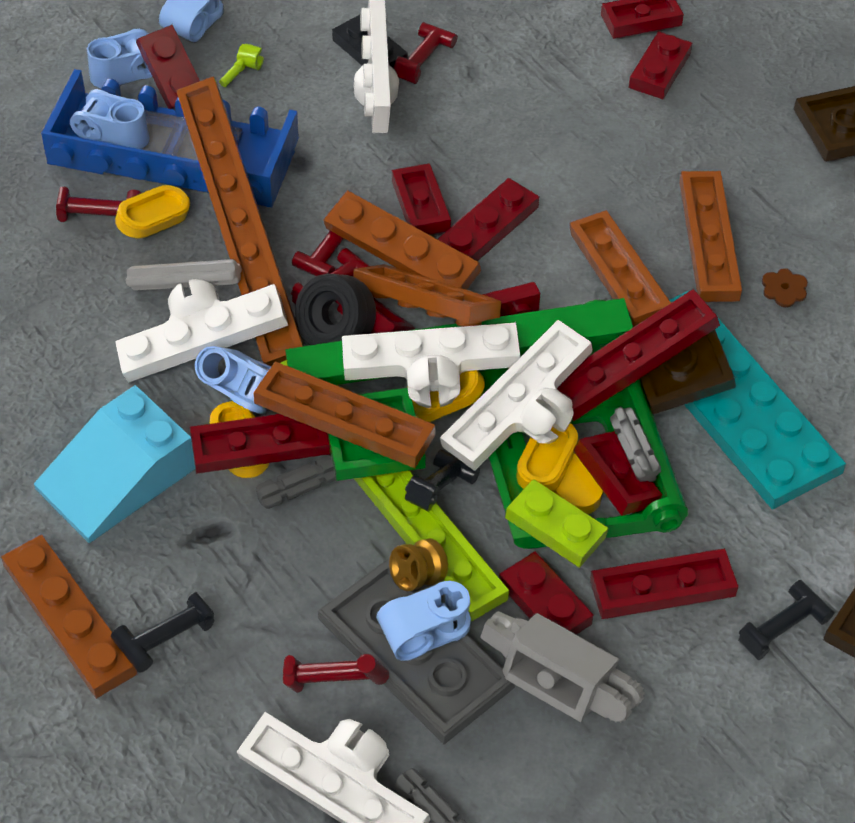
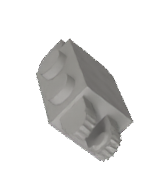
(562, 667)

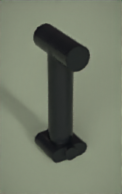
(424, 491)
(807, 602)
(136, 647)

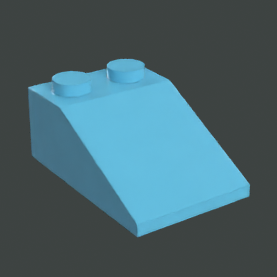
(116, 464)

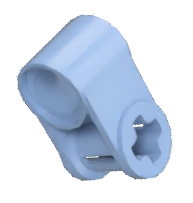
(190, 17)
(117, 59)
(114, 120)
(240, 375)
(424, 622)

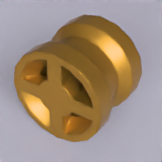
(418, 564)

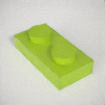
(556, 523)

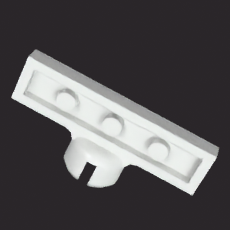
(376, 81)
(197, 324)
(430, 357)
(521, 399)
(330, 774)

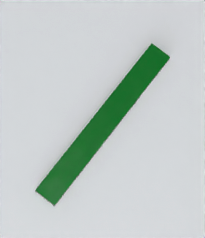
(595, 321)

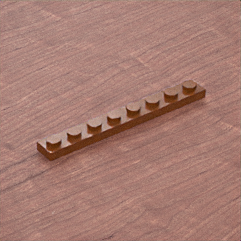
(236, 207)

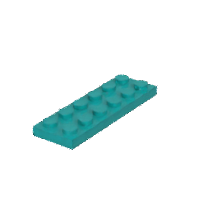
(764, 430)

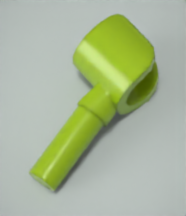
(246, 57)

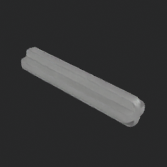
(169, 275)

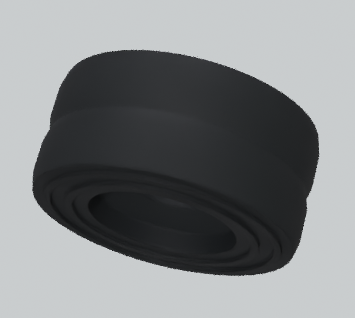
(315, 300)

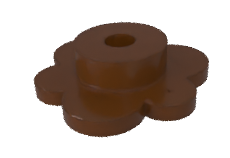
(784, 287)

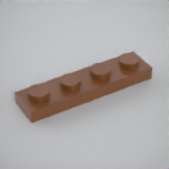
(710, 236)
(399, 242)
(618, 265)
(434, 296)
(344, 414)
(68, 615)

